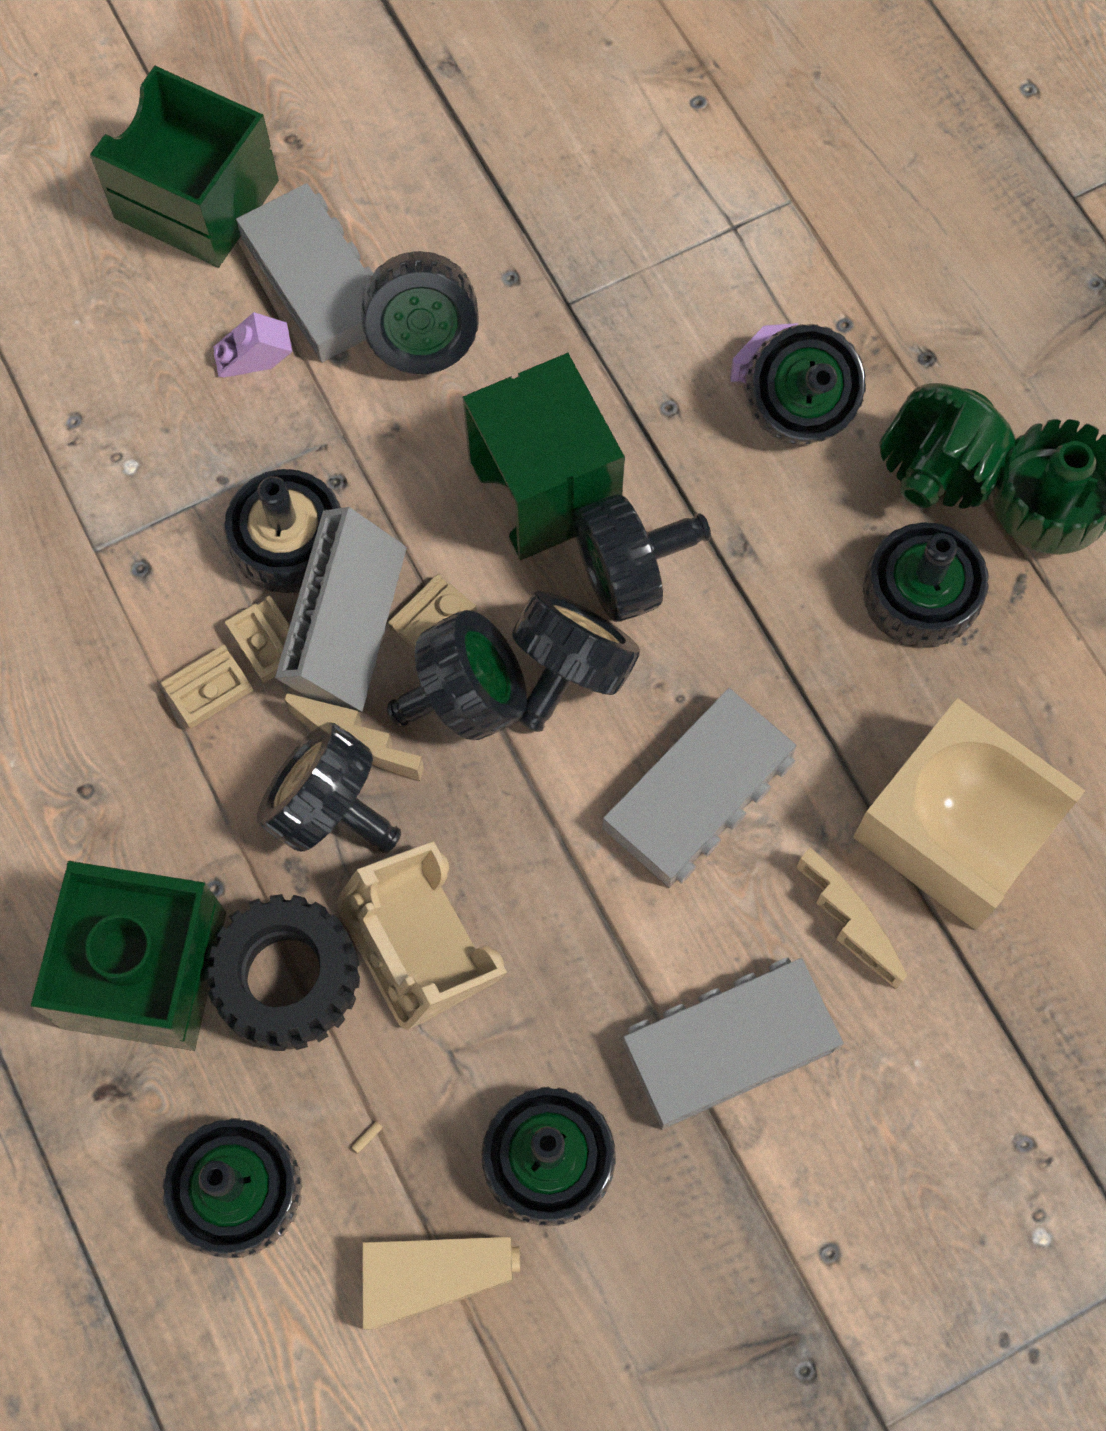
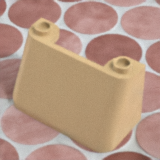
(414, 936)

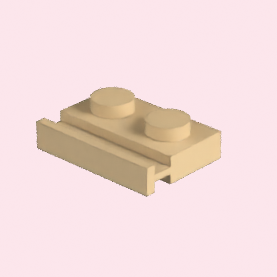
(428, 607)
(261, 636)
(207, 686)

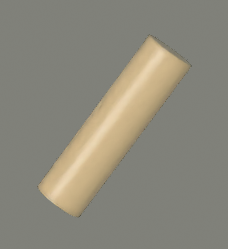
(366, 1137)

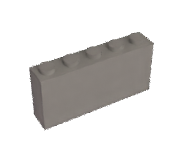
(310, 268)
(341, 610)
(700, 788)
(731, 1041)

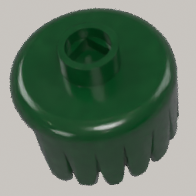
(947, 442)
(1054, 488)

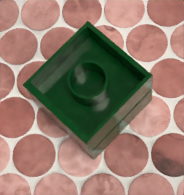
(187, 166)
(544, 445)
(129, 955)

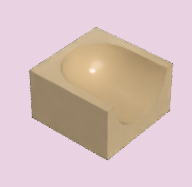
(967, 813)

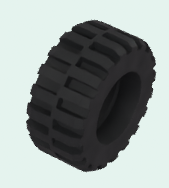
(251, 934)

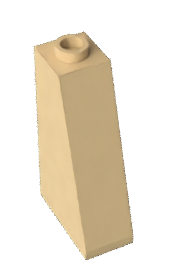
(427, 1274)

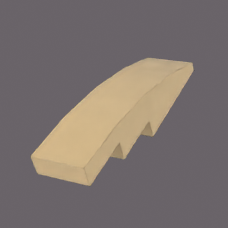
(316, 713)
(861, 930)

